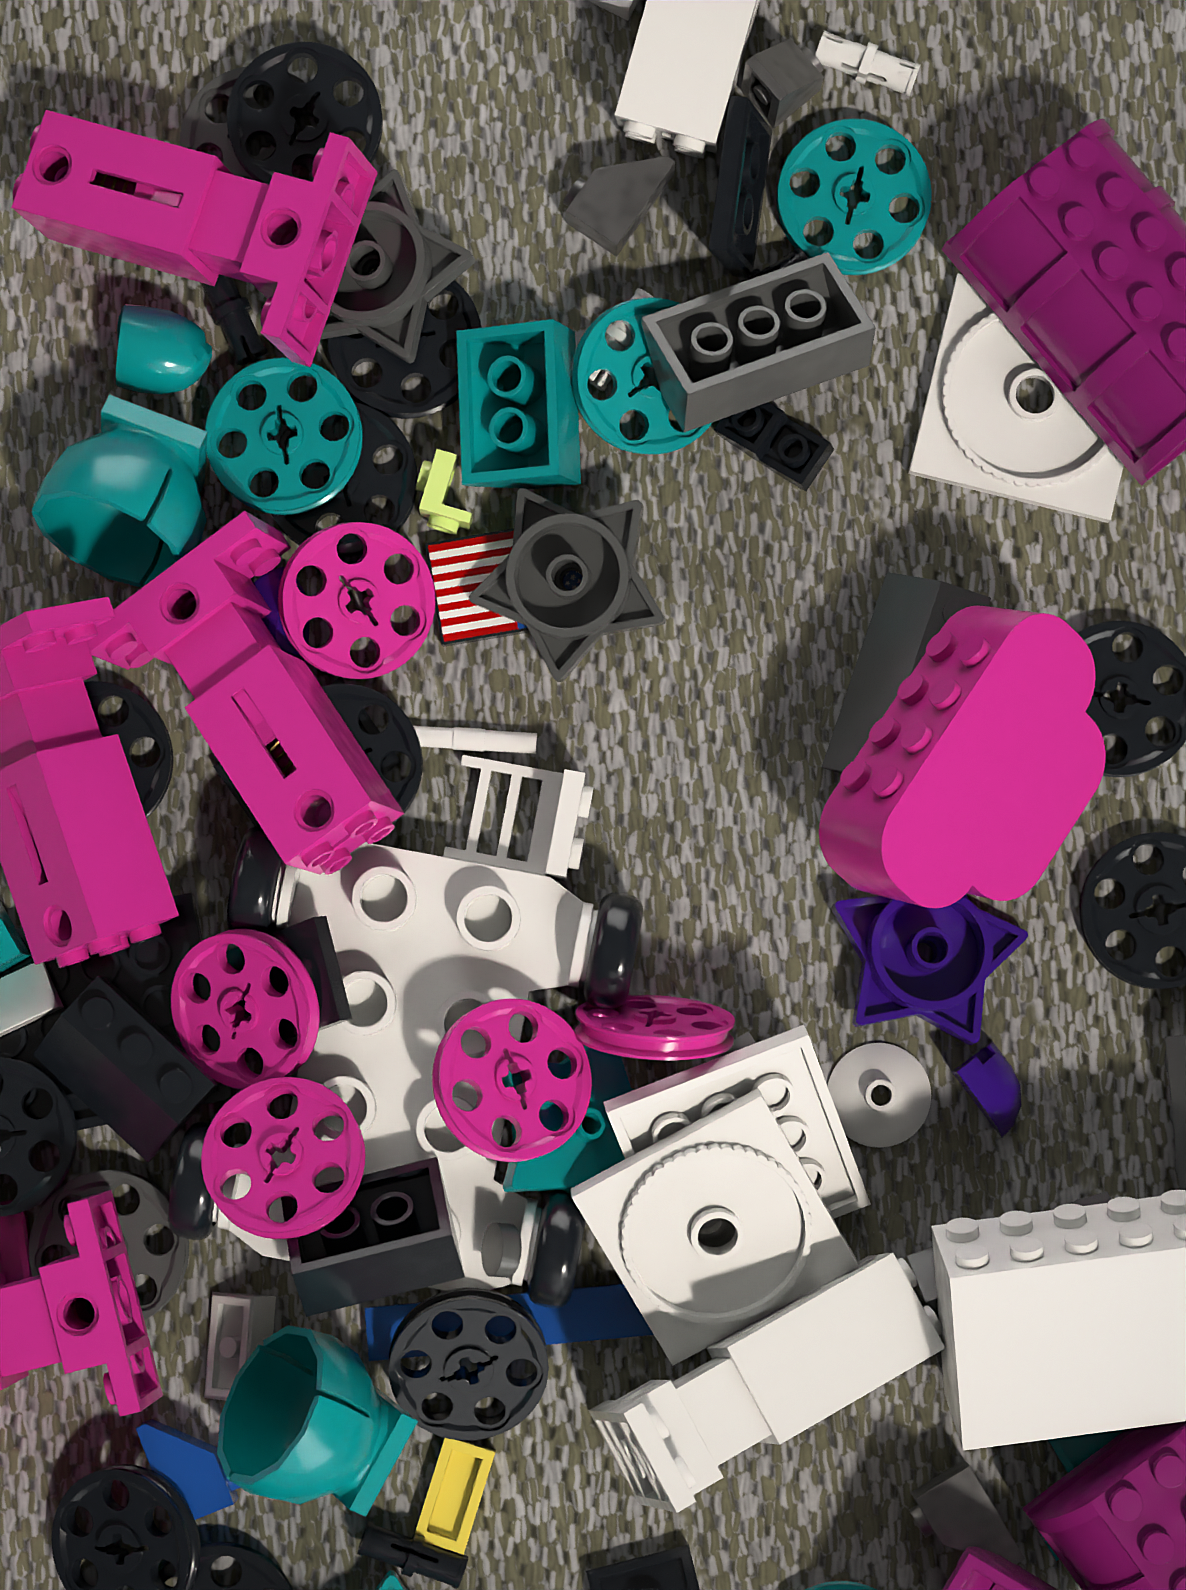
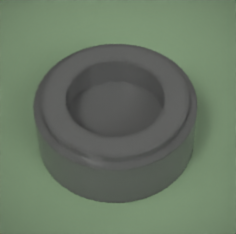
(501, 1250)

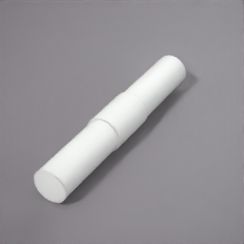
(476, 739)

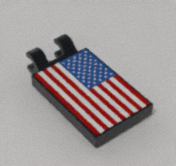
(457, 571)

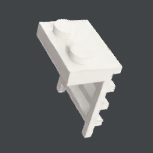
(553, 836)

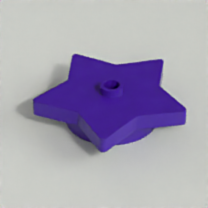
(899, 984)

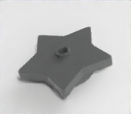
(411, 271)
(547, 547)

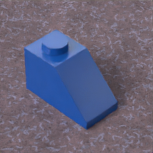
(189, 1466)

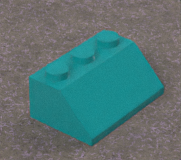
(518, 406)

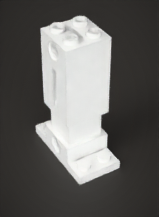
(685, 72)
(770, 1381)

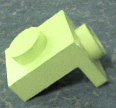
(435, 482)

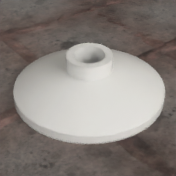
(852, 1088)

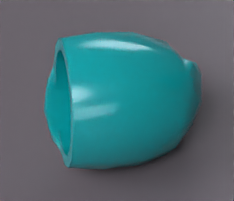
(159, 351)

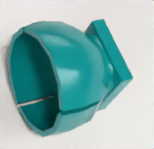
(127, 495)
(311, 1424)

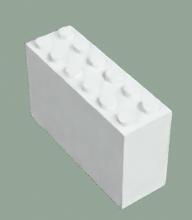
(1063, 1319)

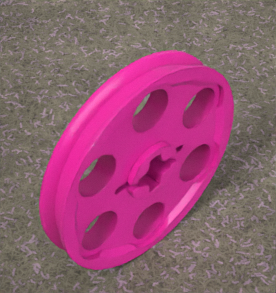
(332, 598)
(263, 1002)
(656, 1028)
(506, 1055)
(291, 1180)

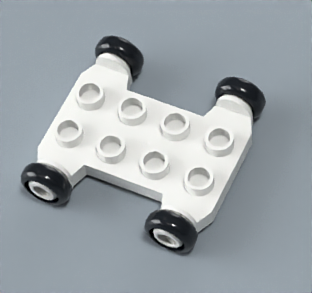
(415, 953)

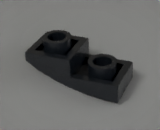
(777, 443)

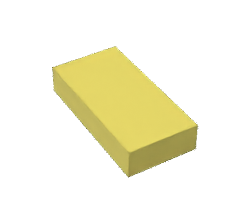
(454, 1494)

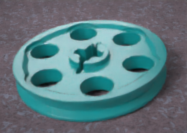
(837, 177)
(626, 372)
(305, 448)

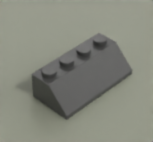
(758, 341)
(901, 626)

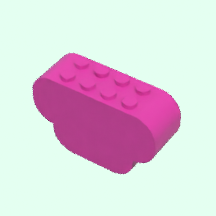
(971, 765)

